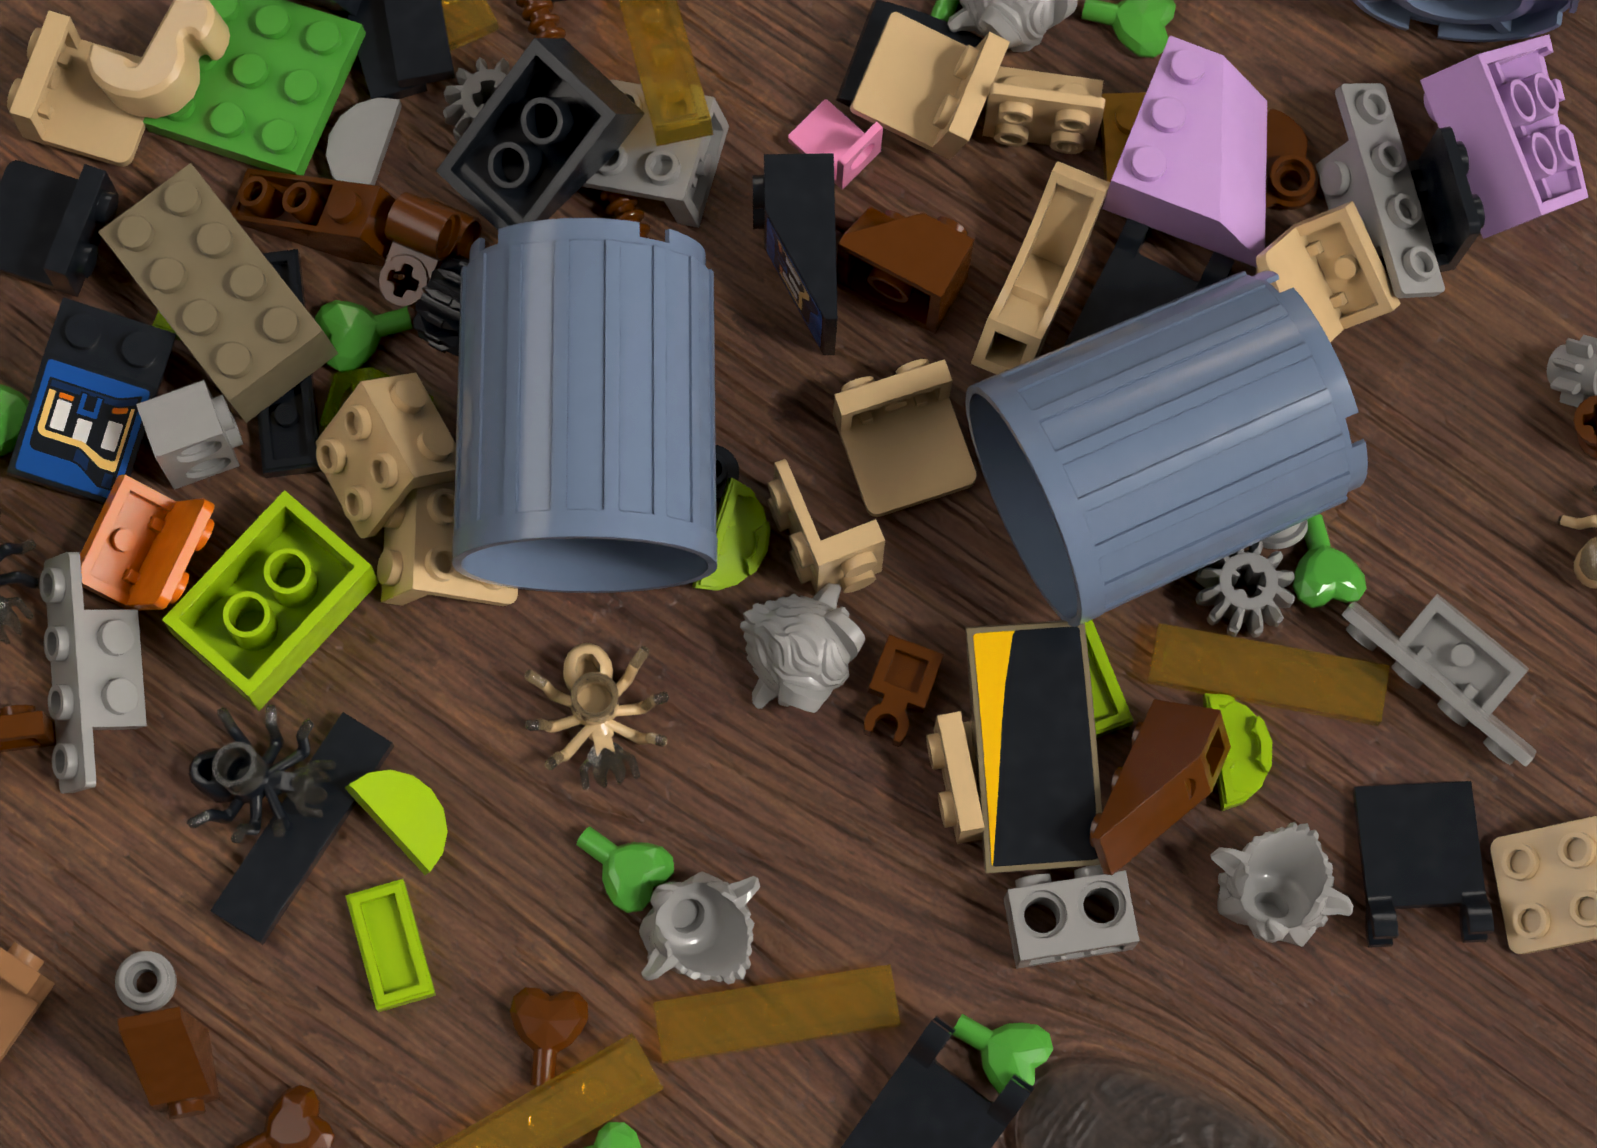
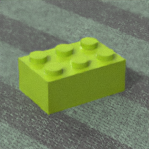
(271, 600)

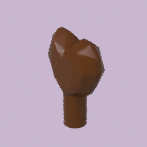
(547, 1026)
(294, 1123)

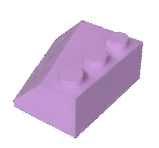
(1512, 132)
(1197, 155)

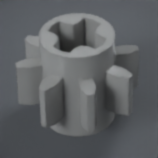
(1574, 370)

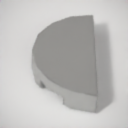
(361, 140)

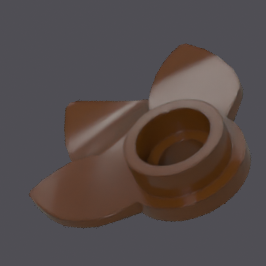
(1287, 158)

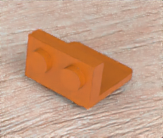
(143, 546)

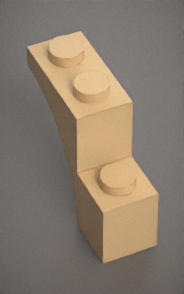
(1041, 270)

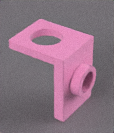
(832, 132)

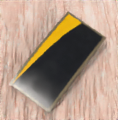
(1033, 744)

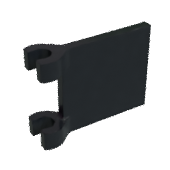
(1138, 284)
(1420, 853)
(932, 1106)

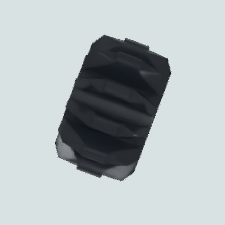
(439, 306)

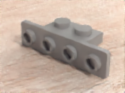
(1377, 178)
(1456, 663)
(92, 671)

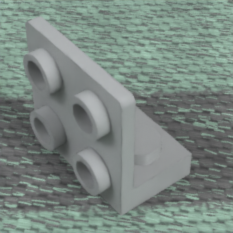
(668, 173)

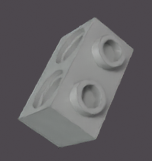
(191, 433)
(1074, 932)

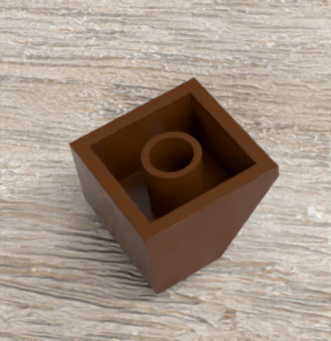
(906, 263)

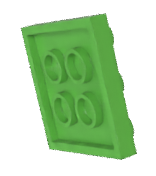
(270, 86)

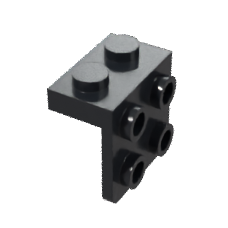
(1445, 197)
(53, 224)

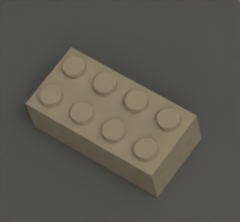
(218, 292)

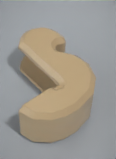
(170, 65)

